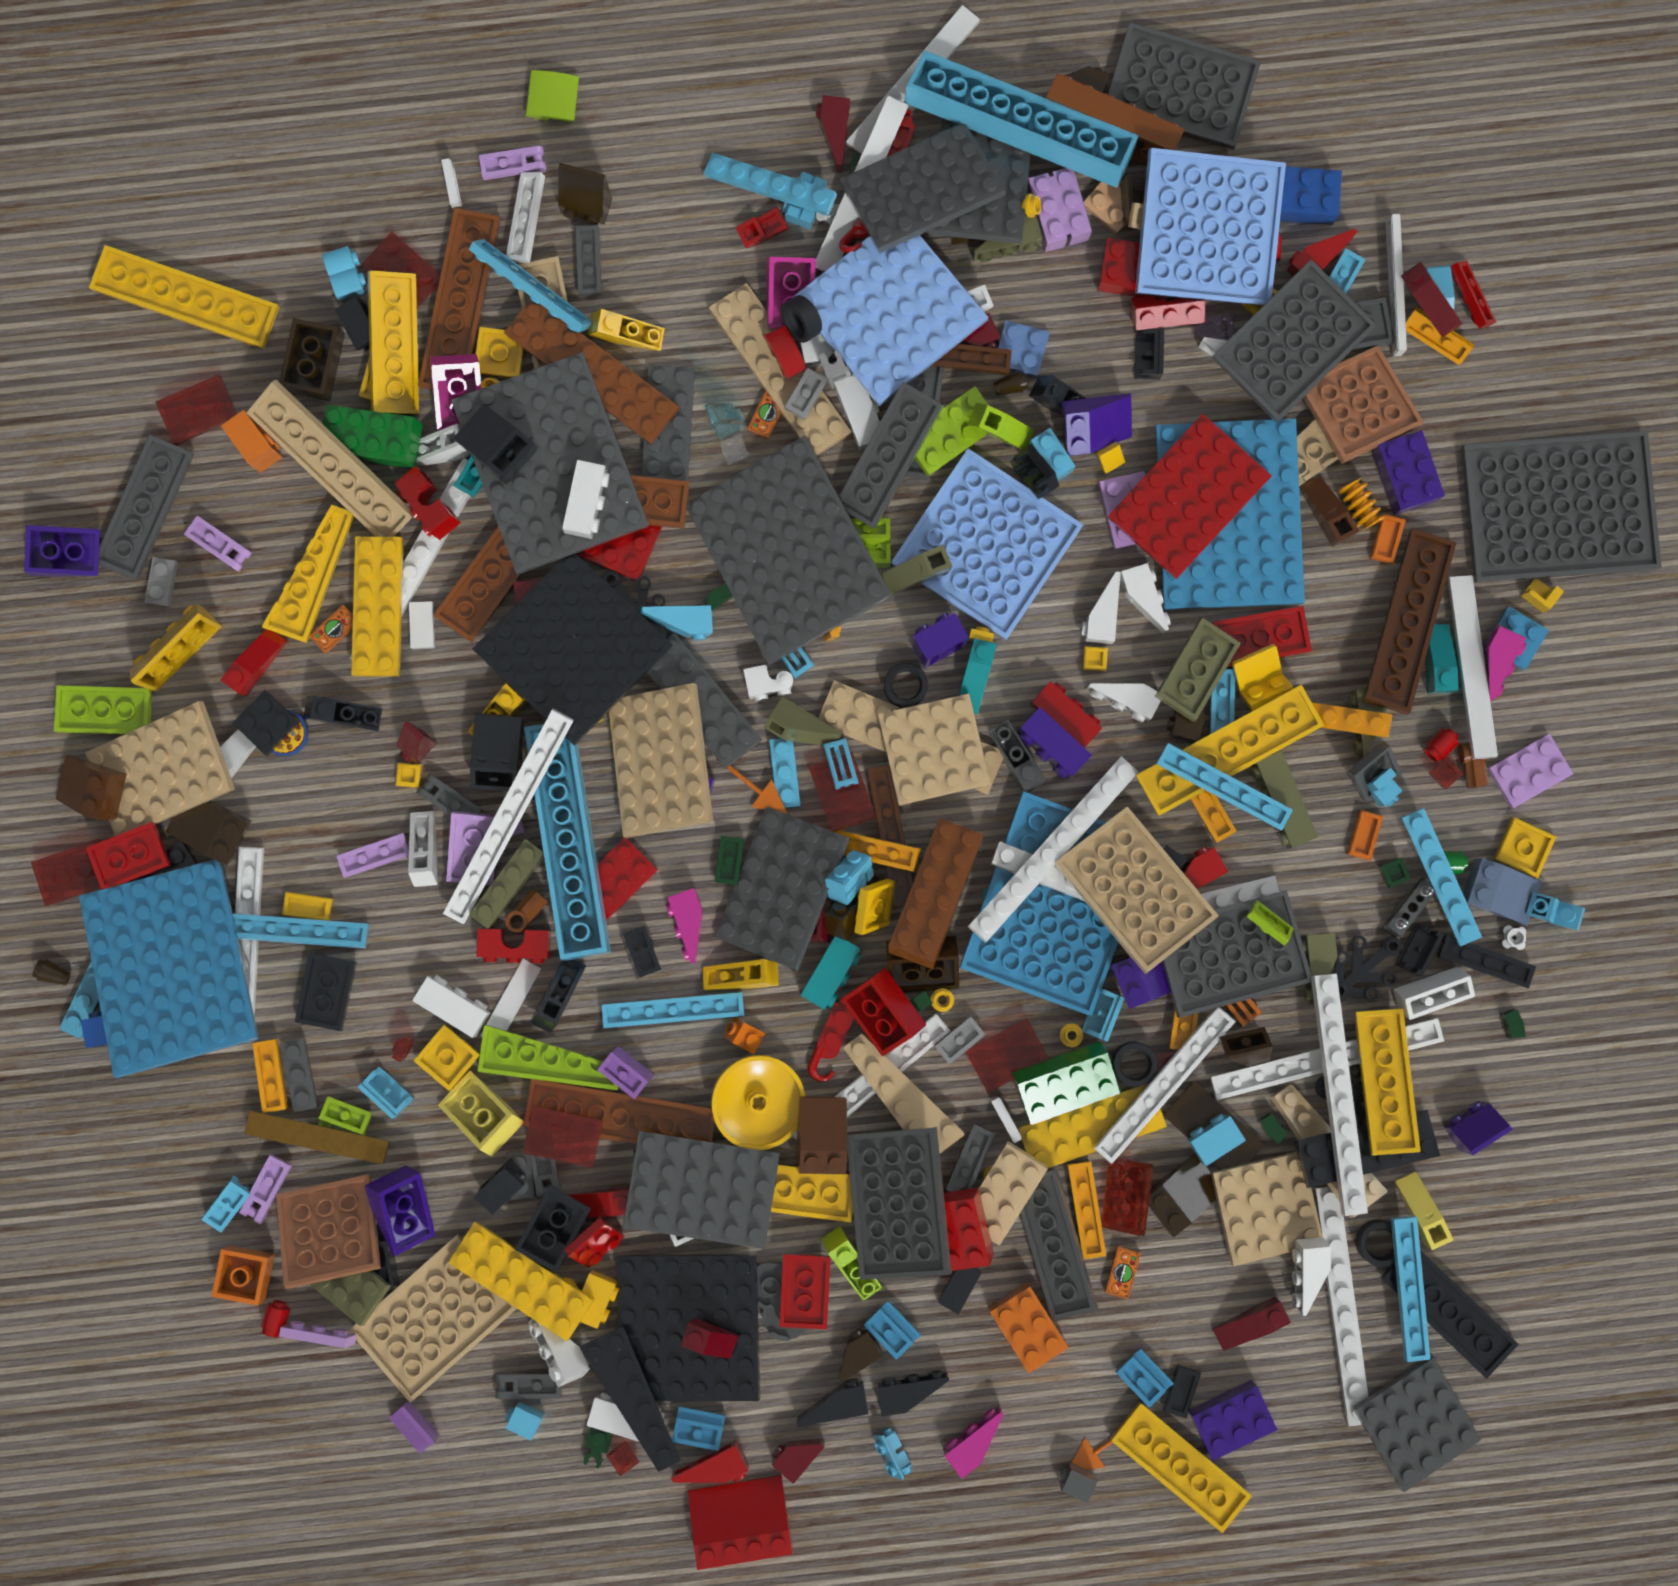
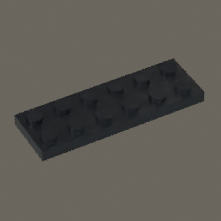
(1318, 1161)
(1460, 1319)

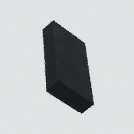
(959, 1289)
(1182, 1391)

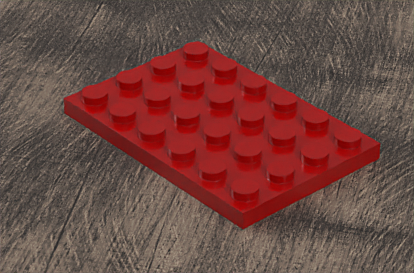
(1189, 496)

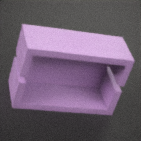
(1061, 209)

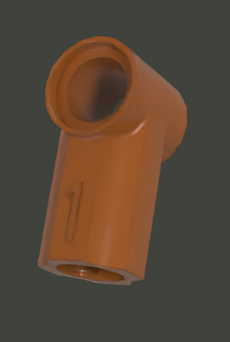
(1474, 769)
(527, 909)

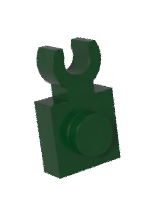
(598, 1442)

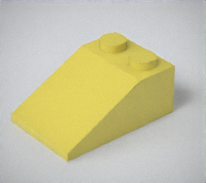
(480, 1114)

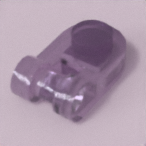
(1212, 330)

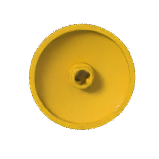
(757, 1102)

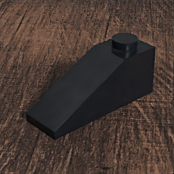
(557, 995)
(841, 1403)

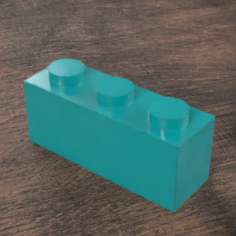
(831, 973)

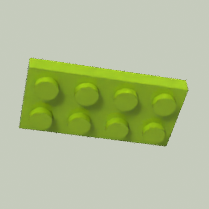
(950, 433)
(101, 709)

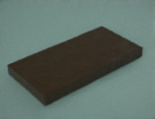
(1196, 1109)

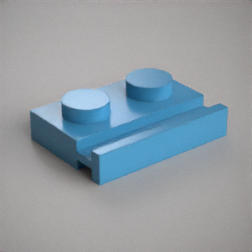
(892, 1329)
(1144, 1377)
(698, 1428)

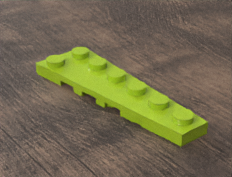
(528, 1058)

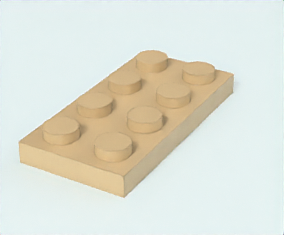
(1009, 1188)

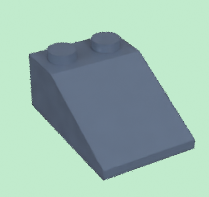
(1500, 890)

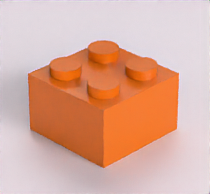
(252, 441)
(243, 1275)

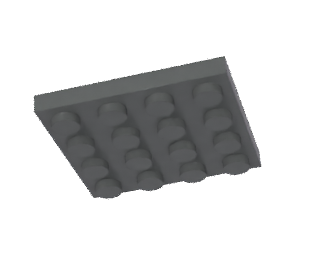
(1416, 1424)

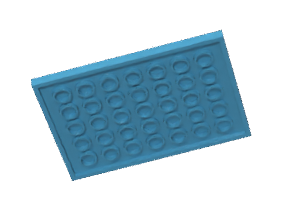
(1260, 550)
(1051, 940)
(168, 968)

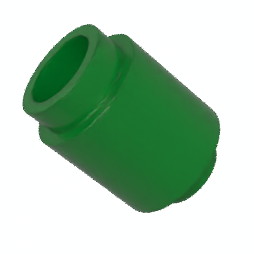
(1457, 861)

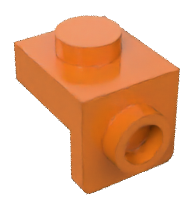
(743, 1035)

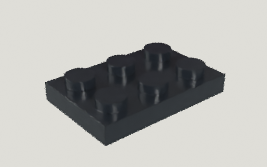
(325, 991)

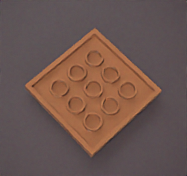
(1362, 405)
(327, 1232)

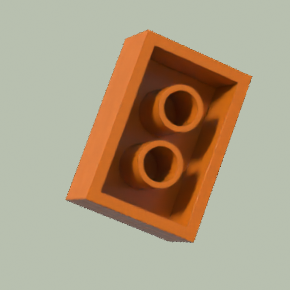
(1028, 1327)

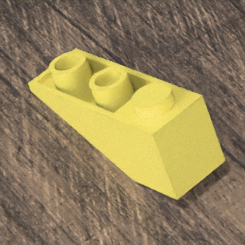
(1419, 1203)

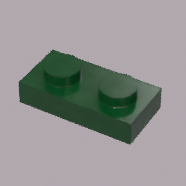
(729, 860)

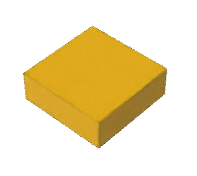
(1110, 457)
(1095, 659)
(408, 775)

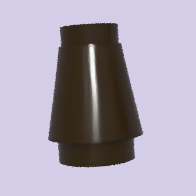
(1011, 384)
(50, 972)

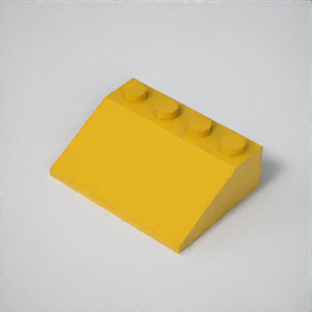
(174, 648)

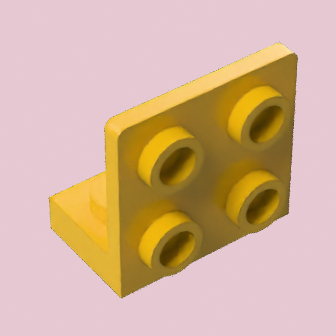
(1260, 677)

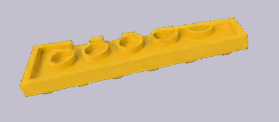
(304, 593)

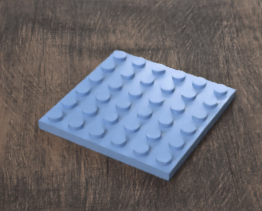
(1210, 227)
(892, 313)
(996, 540)

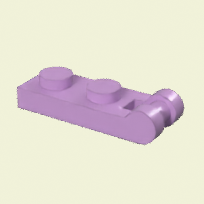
(511, 162)
(217, 543)
(266, 1188)

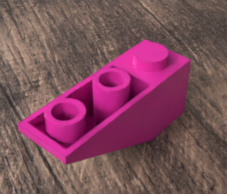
(1500, 654)
(688, 916)
(970, 1448)

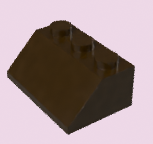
(916, 977)

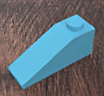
(683, 620)

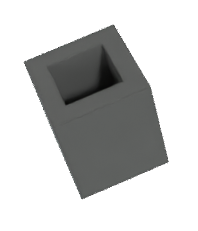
(1077, 1482)

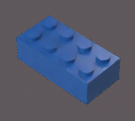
(1311, 195)

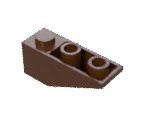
(1329, 511)

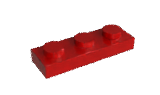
(1472, 294)

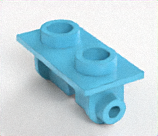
(895, 1462)

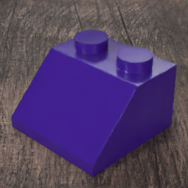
(1477, 1127)

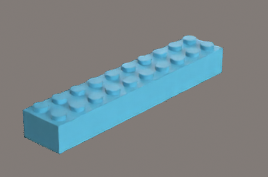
(1020, 118)
(570, 854)

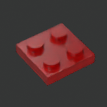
(594, 1243)

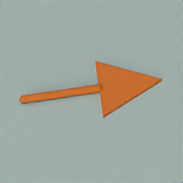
(767, 798)
(1087, 1457)

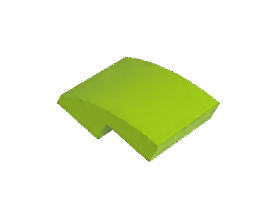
(552, 96)
(876, 541)
(344, 1117)

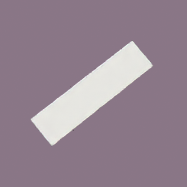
(514, 995)

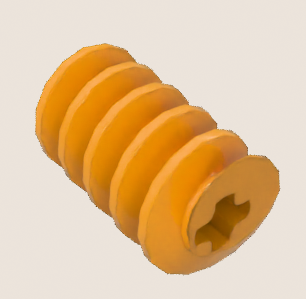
(1361, 504)

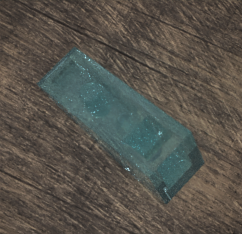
(724, 419)

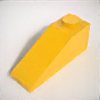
(741, 975)

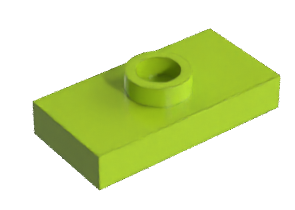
(1270, 922)

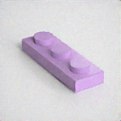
(373, 855)
(318, 1334)

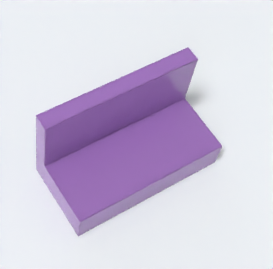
(625, 1072)
(414, 1427)

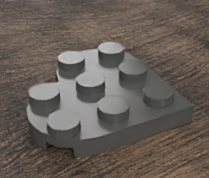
(769, 1299)

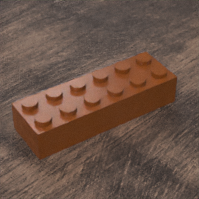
(1151, 129)
(935, 893)

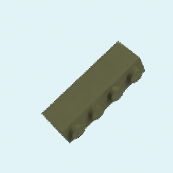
(1280, 785)
(508, 884)

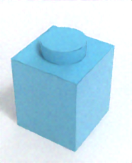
(524, 1420)

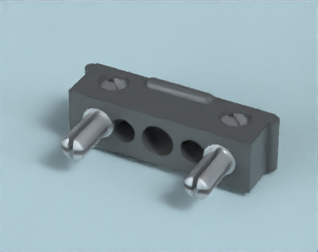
(1395, 924)

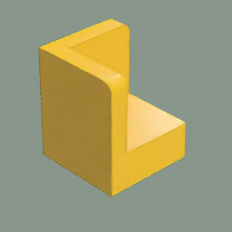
(1541, 595)

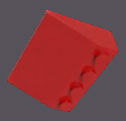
(740, 1522)

